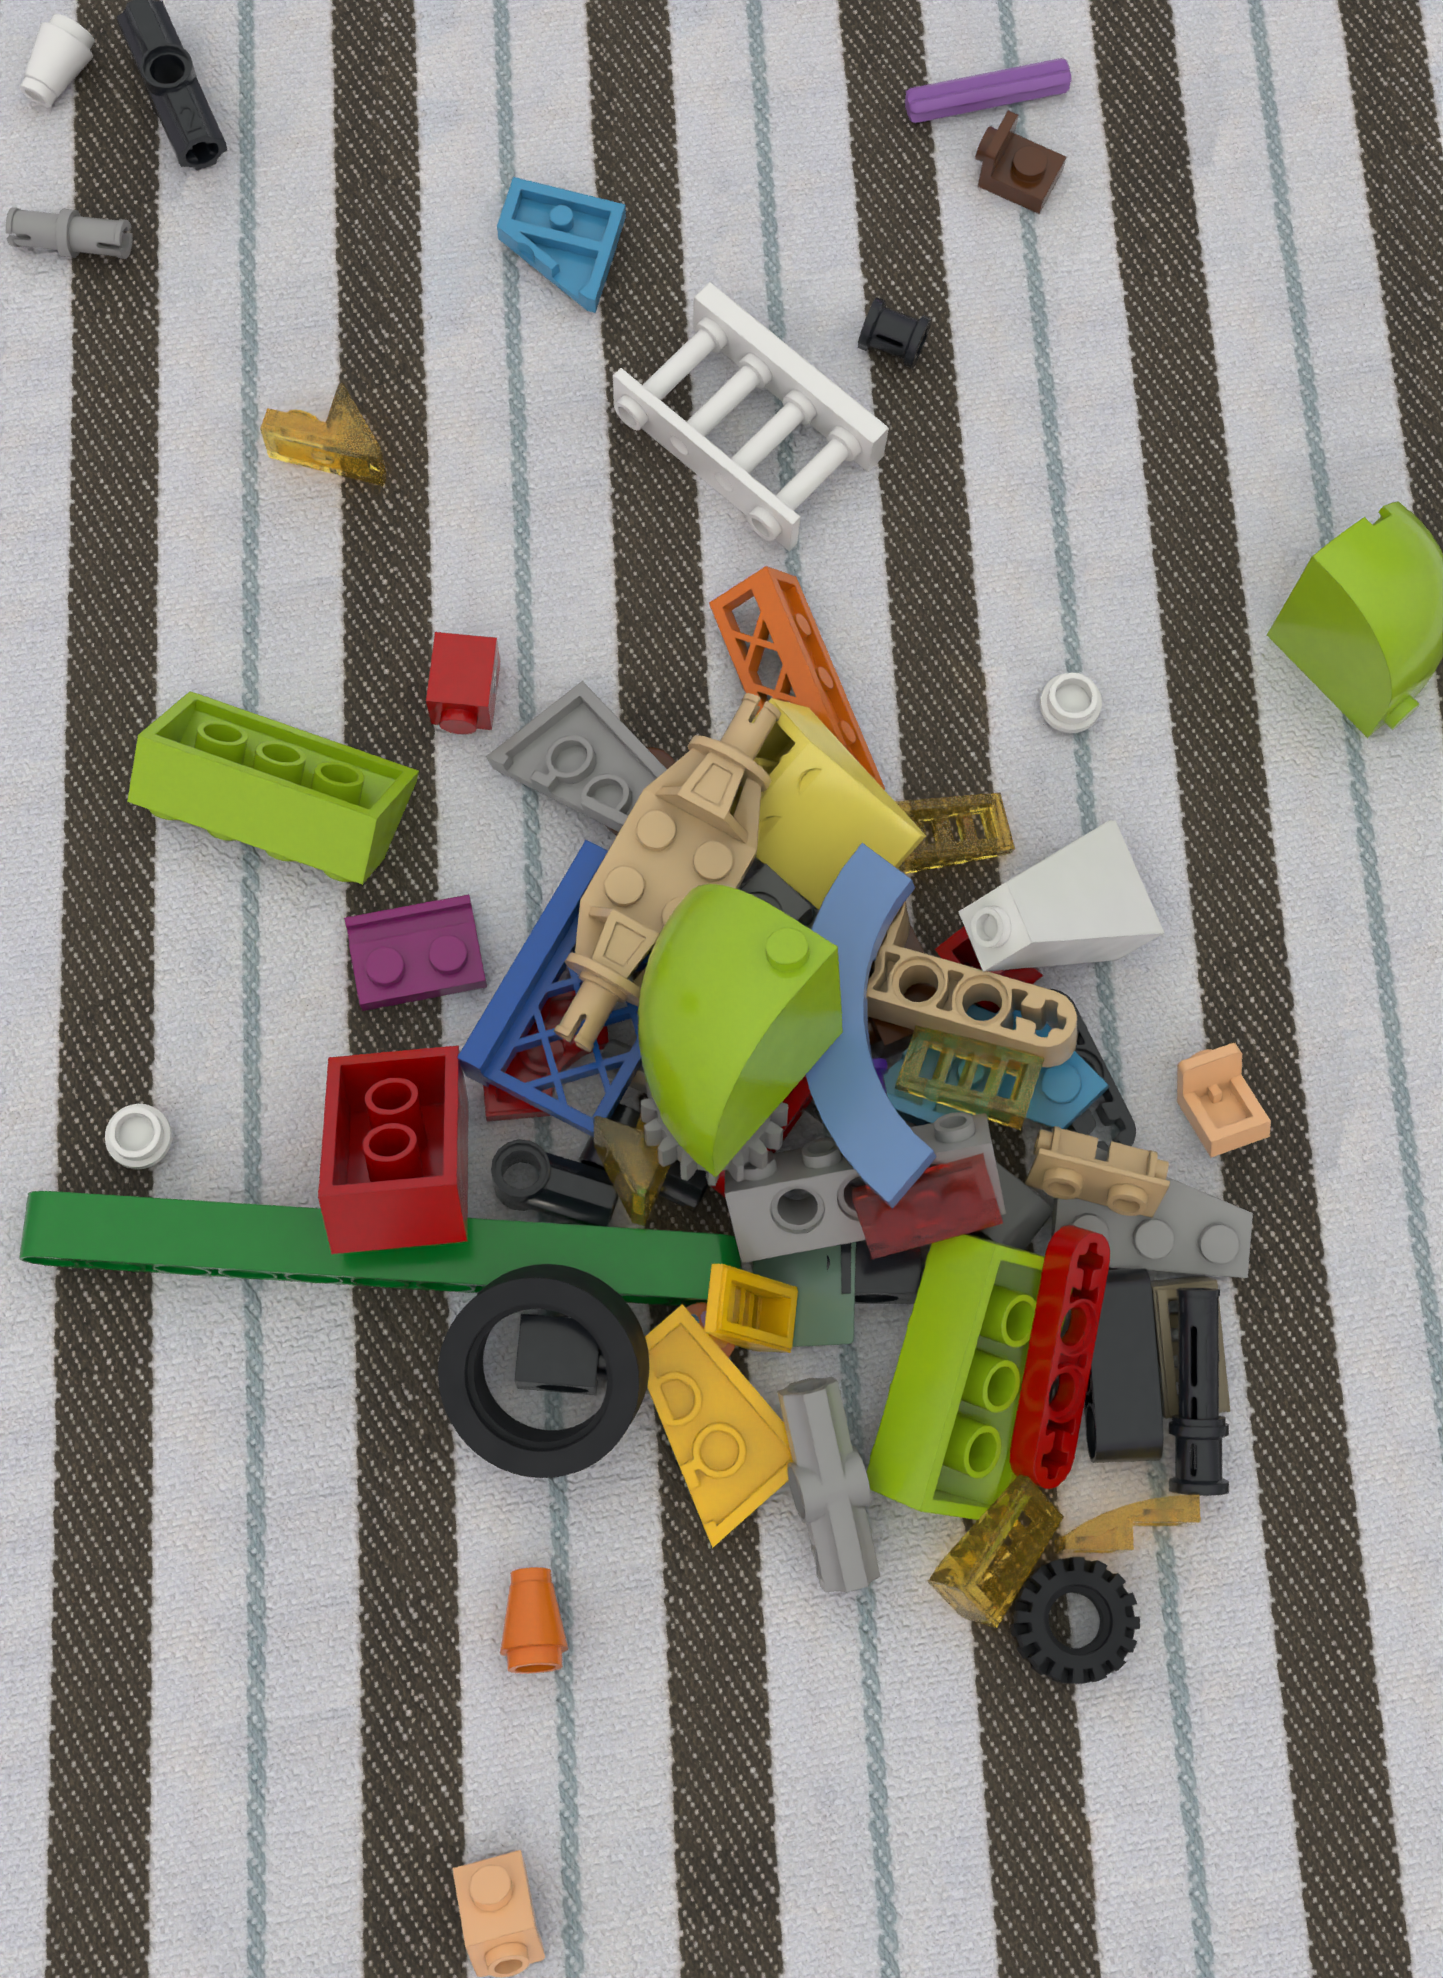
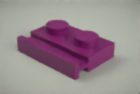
(415, 952)

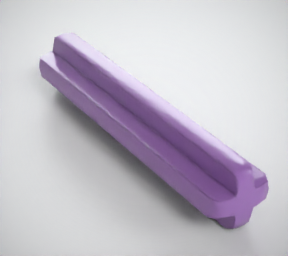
(987, 90)

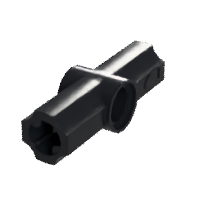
(171, 84)

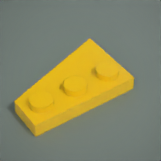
(716, 1423)

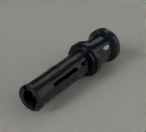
(1198, 1425)

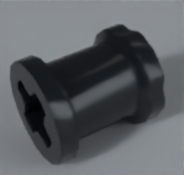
(894, 333)

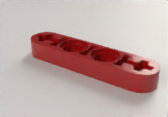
(1076, 1261)

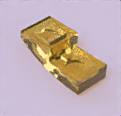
(1114, 1529)

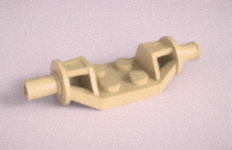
(667, 847)

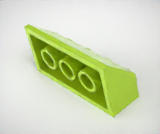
(270, 786)
(958, 1380)

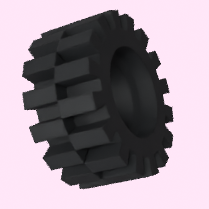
(1115, 1613)

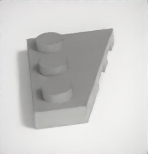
(580, 758)
(1186, 1234)

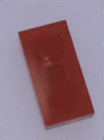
(939, 1206)

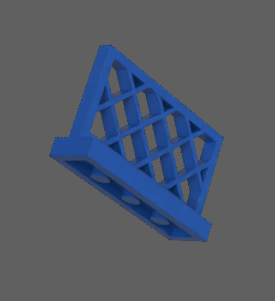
(522, 996)

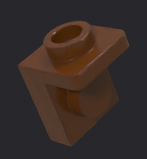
(1017, 166)

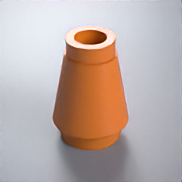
(533, 1624)

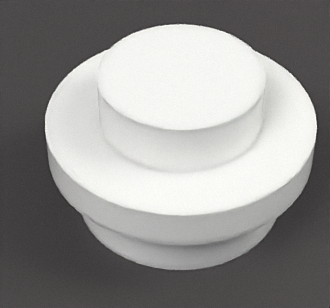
(1070, 702)
(138, 1136)

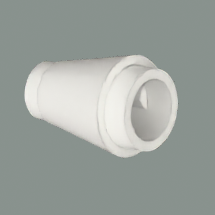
(56, 59)

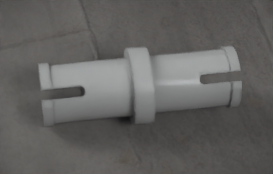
(69, 233)

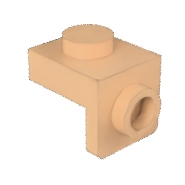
(1220, 1100)
(498, 1915)

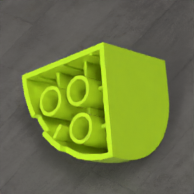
(1369, 618)
(732, 1017)

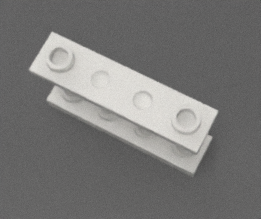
(762, 363)

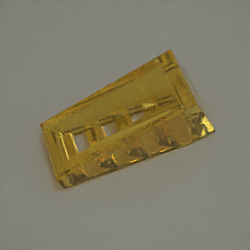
(970, 848)
(975, 1052)
(964, 1574)

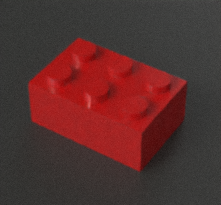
(395, 1150)

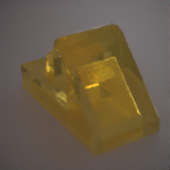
(336, 446)
(630, 1165)

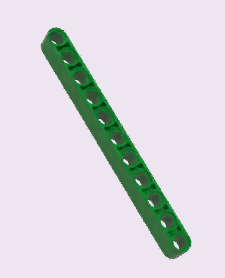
(294, 1247)

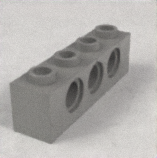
(775, 1226)

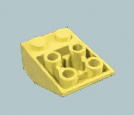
(821, 806)

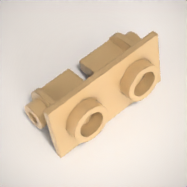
(1127, 1182)

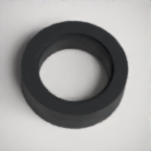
(498, 1435)

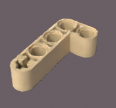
(957, 990)

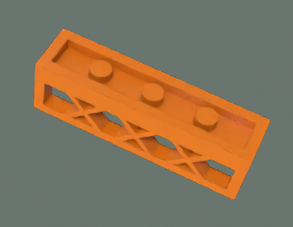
(800, 649)

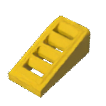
(750, 1310)

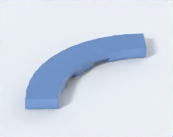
(845, 1078)

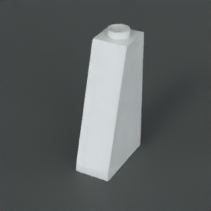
(1066, 908)

